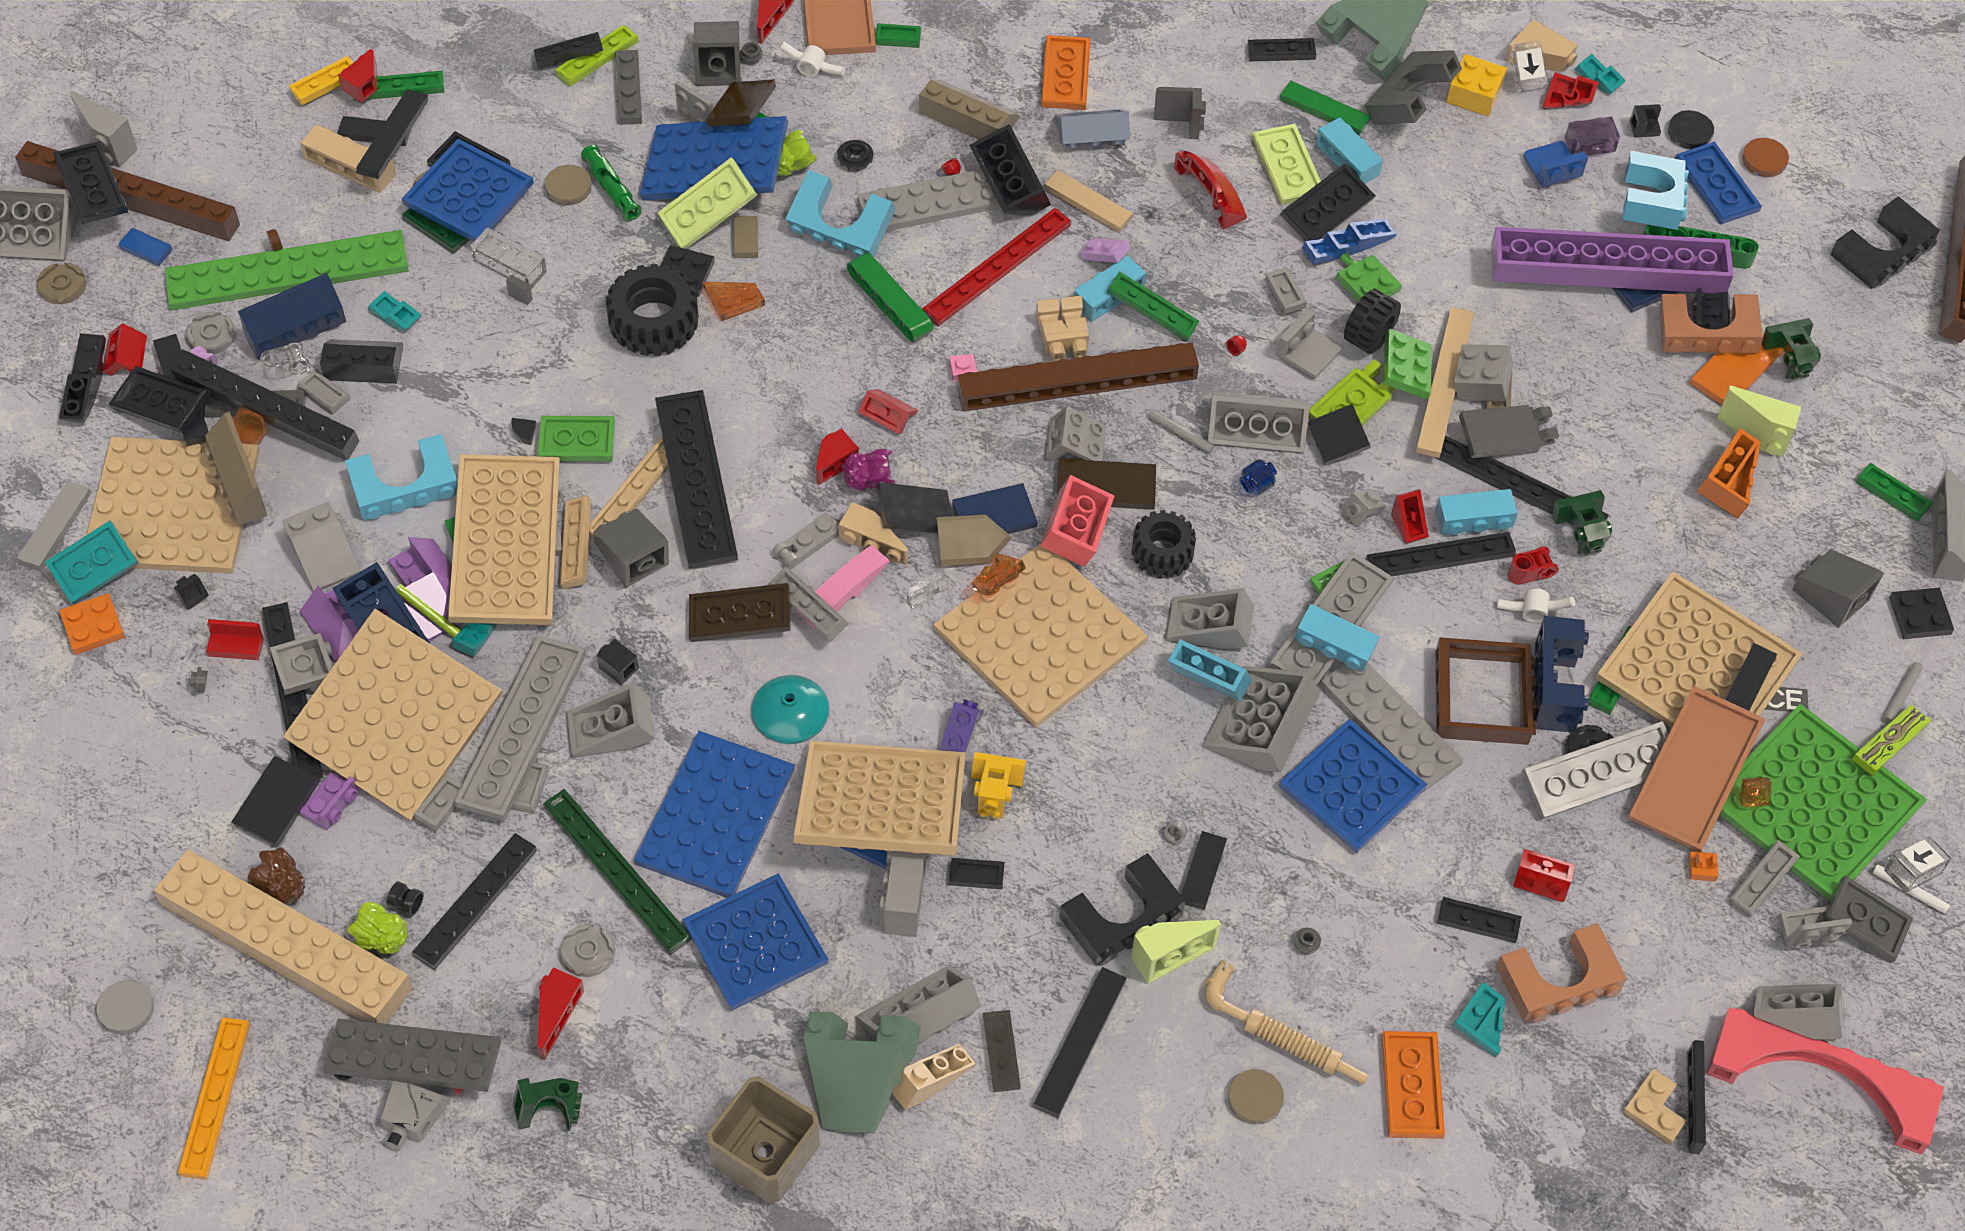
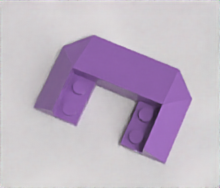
(422, 571)

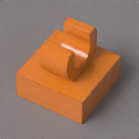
(1703, 866)

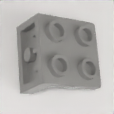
(692, 104)
(1306, 346)
(1075, 434)

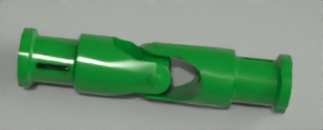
(612, 184)

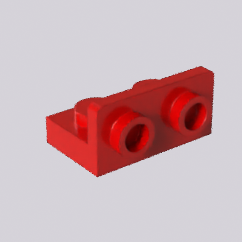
(1544, 875)

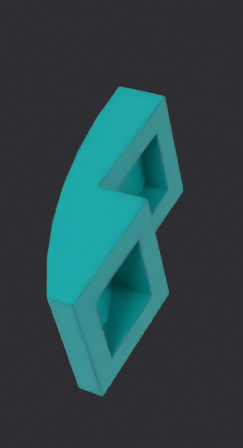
(1593, 69)
(393, 312)
(473, 637)

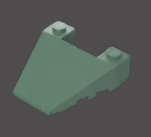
(1384, 22)
(857, 1076)

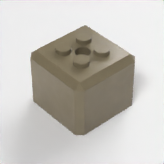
(760, 1118)

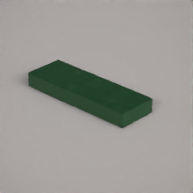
(443, 236)

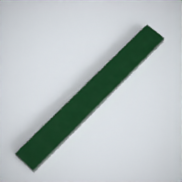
(617, 872)

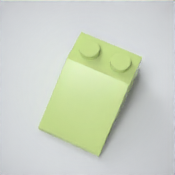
(1761, 417)
(1171, 945)

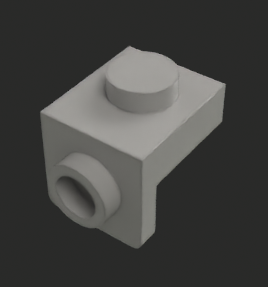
(1361, 505)

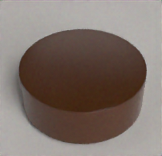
(274, 240)

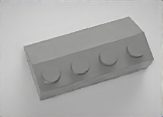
(1258, 421)
(1949, 528)
(929, 1003)

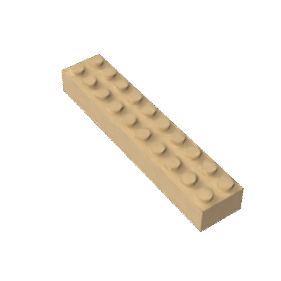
(283, 939)

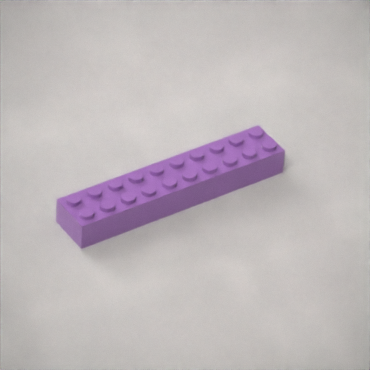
(1611, 260)

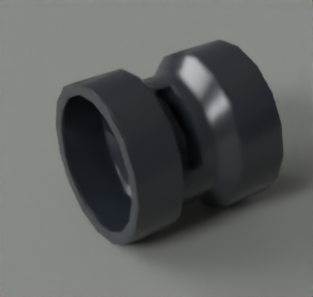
(402, 897)

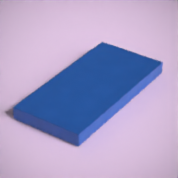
(1718, 183)

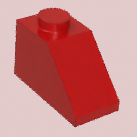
(832, 455)

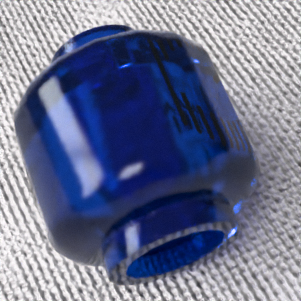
(1258, 477)

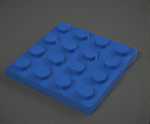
(467, 190)
(1353, 785)
(755, 941)

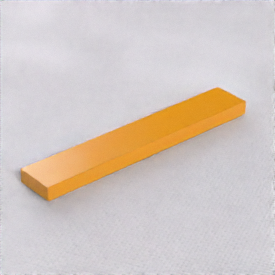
(214, 1098)

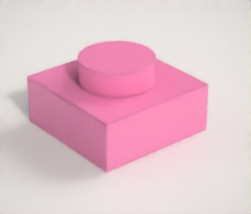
(962, 364)

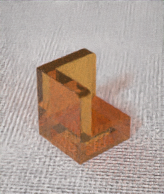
(250, 426)

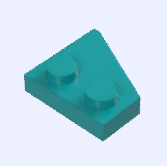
(1483, 1019)

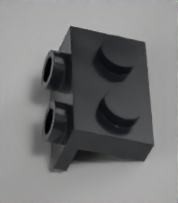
(1712, 310)

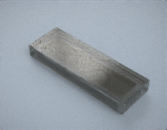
(1001, 1051)

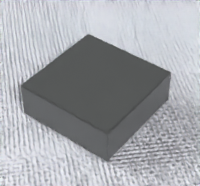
(519, 289)

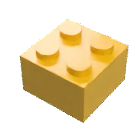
(1477, 85)

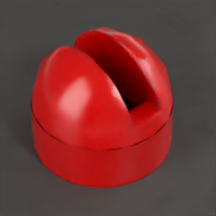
(951, 167)
(1236, 345)

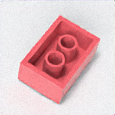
(1077, 521)

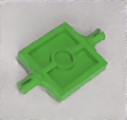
(1365, 275)

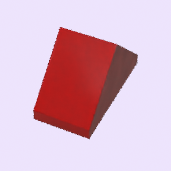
(1410, 516)

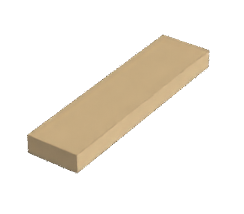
(1088, 201)
(575, 542)

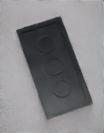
(90, 182)
(1328, 204)
(159, 399)

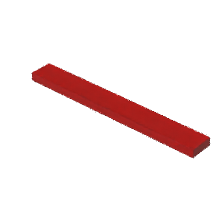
(996, 266)

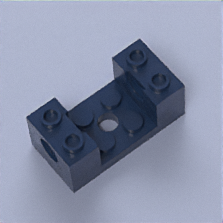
(370, 591)
(1559, 644)

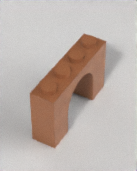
(1683, 335)
(1538, 998)

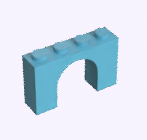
(1653, 208)
(860, 237)
(379, 499)

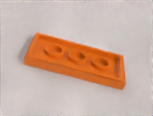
(1066, 72)
(1733, 369)
(1413, 1085)

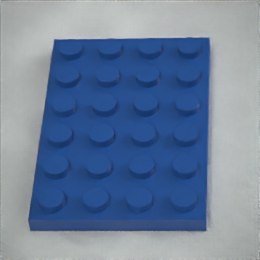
(692, 150)
(715, 814)

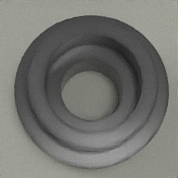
(751, 52)
(198, 680)
(1307, 947)

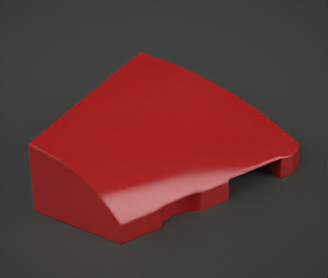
(1570, 91)

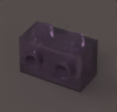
(1592, 136)

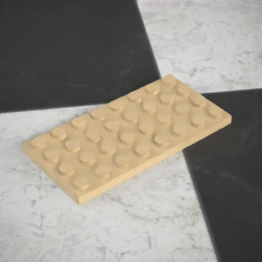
(504, 540)

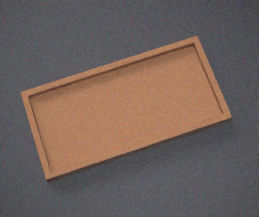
(840, 26)
(1696, 769)

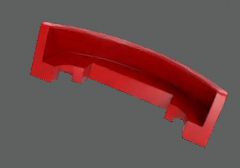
(1215, 183)

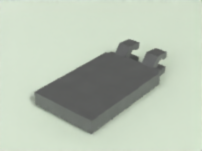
(1506, 430)

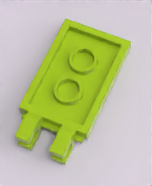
(1356, 389)

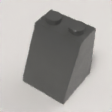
(717, 52)
(632, 546)
(1837, 585)

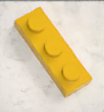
(319, 81)

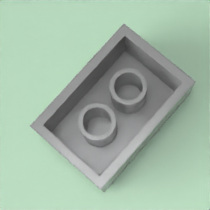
(902, 892)

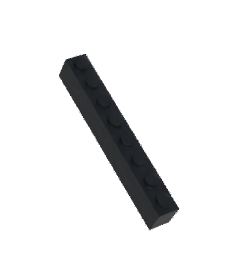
(274, 408)

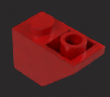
(360, 77)

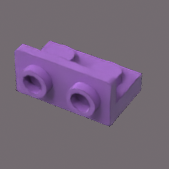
(330, 800)

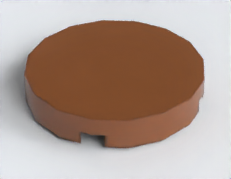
(1765, 157)

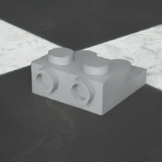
(302, 663)

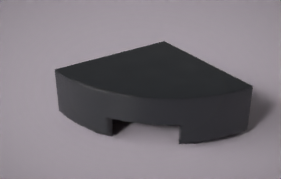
(524, 429)

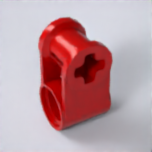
(1532, 566)

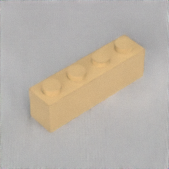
(342, 156)

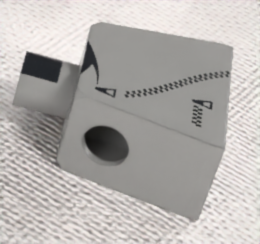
(410, 1113)

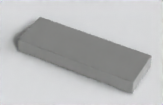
(1764, 878)

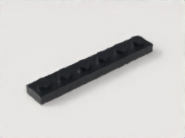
(474, 901)

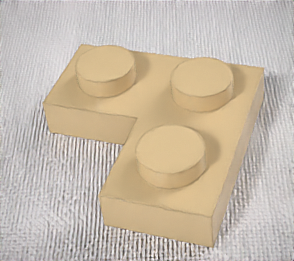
(1649, 1110)

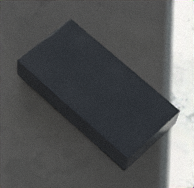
(976, 873)

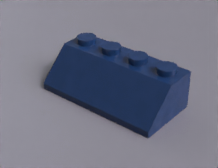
(292, 315)

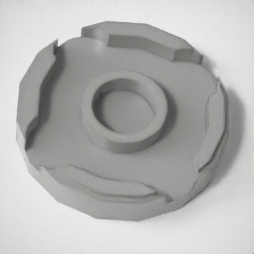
(211, 332)
(587, 950)
(125, 1007)

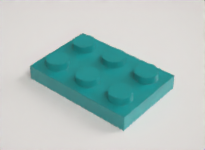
(91, 562)

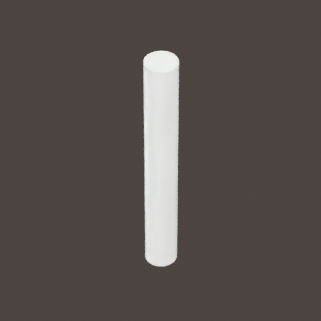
(1916, 892)

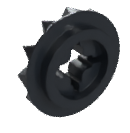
(855, 147)

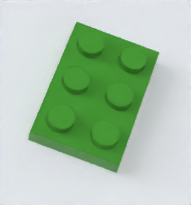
(1407, 364)
(577, 438)

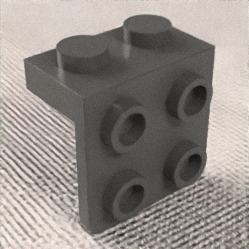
(1181, 105)

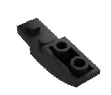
(85, 378)

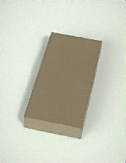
(745, 236)

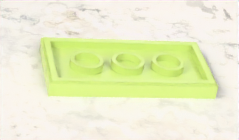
(1286, 162)
(707, 203)

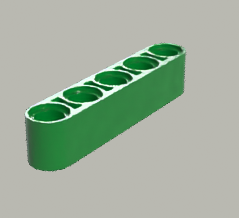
(1742, 248)
(890, 297)

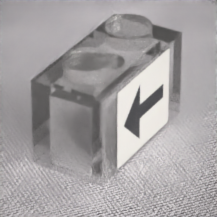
(1529, 66)
(1916, 863)

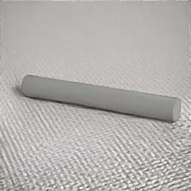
(1181, 431)
(1902, 692)

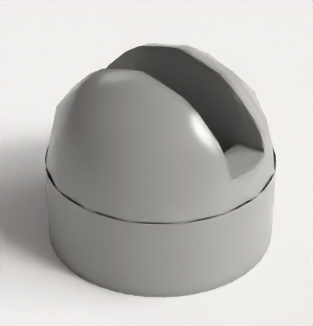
(1171, 829)

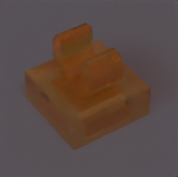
(1755, 792)

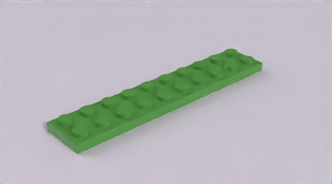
(282, 269)

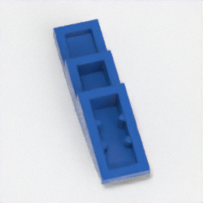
(1352, 240)

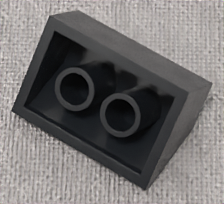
(361, 361)

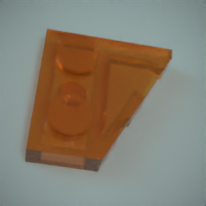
(733, 298)
(1002, 571)

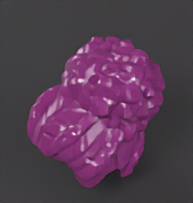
(867, 469)

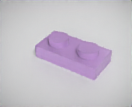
(1105, 250)

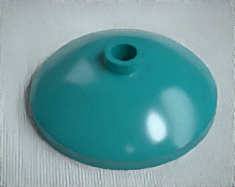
(794, 720)

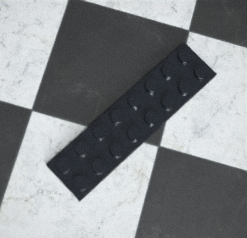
(696, 479)

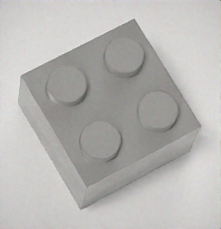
(1483, 372)

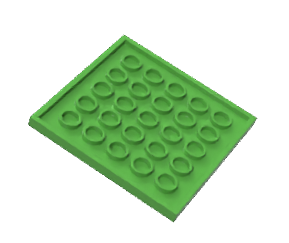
(1820, 802)

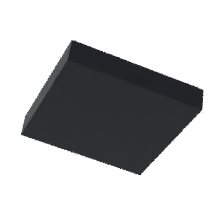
(1339, 434)

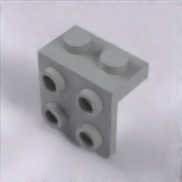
(1807, 926)

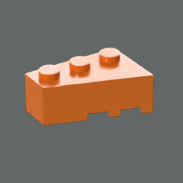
(1732, 474)

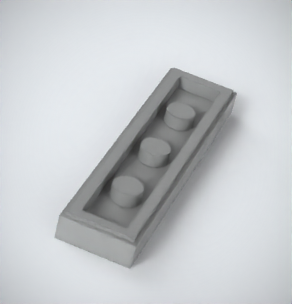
(54, 525)
(811, 605)

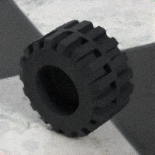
(1371, 320)
(1163, 560)

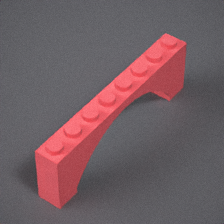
(1904, 1099)

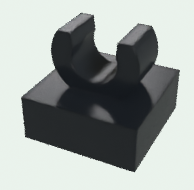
(190, 591)

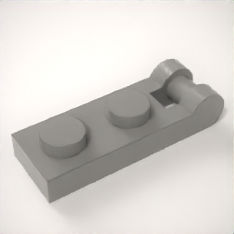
(807, 541)

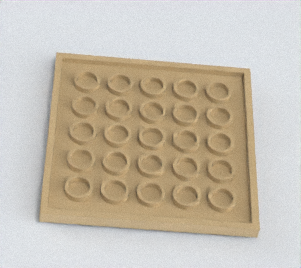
(168, 505)
(1041, 635)
(1687, 642)
(393, 714)
(881, 798)

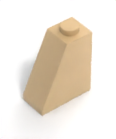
(1556, 49)

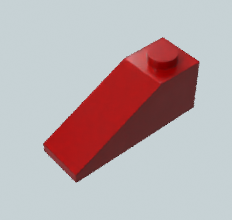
(769, 15)
(557, 1001)

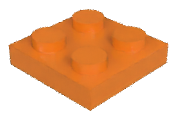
(92, 624)

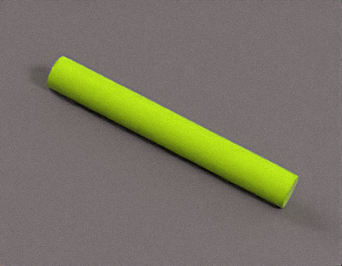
(427, 610)

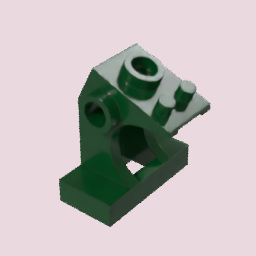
(1799, 358)
(1589, 534)
(533, 1097)

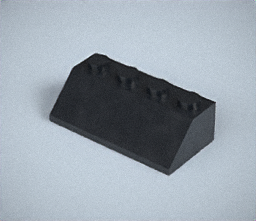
(1010, 173)

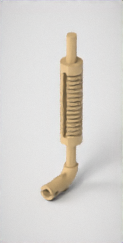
(1277, 1033)

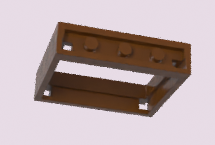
(1486, 651)

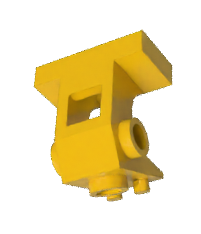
(995, 776)

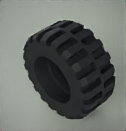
(646, 286)

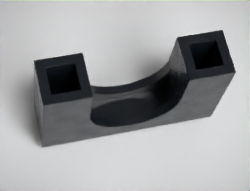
(1877, 265)
(1105, 939)

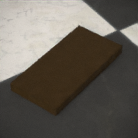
(741, 103)
(1129, 482)
(739, 612)

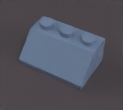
(1093, 127)

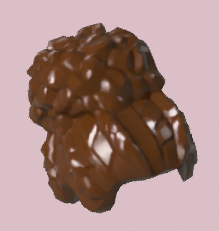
(278, 876)

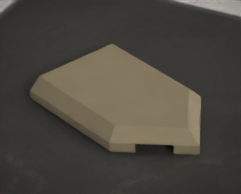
(969, 540)

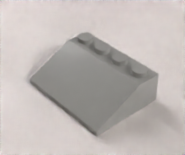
(35, 222)
(1266, 720)

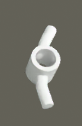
(811, 60)
(1535, 605)

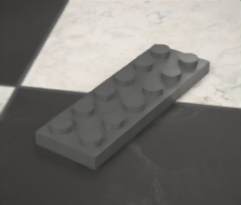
(412, 1055)

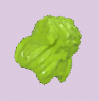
(795, 154)
(378, 929)

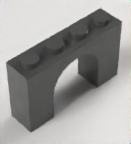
(1395, 101)

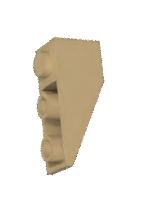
(865, 528)
(931, 1075)

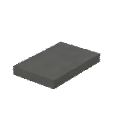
(1874, 920)

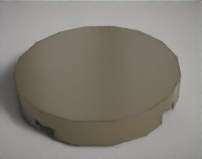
(568, 184)
(61, 283)
(1256, 1096)

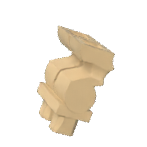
(1066, 334)

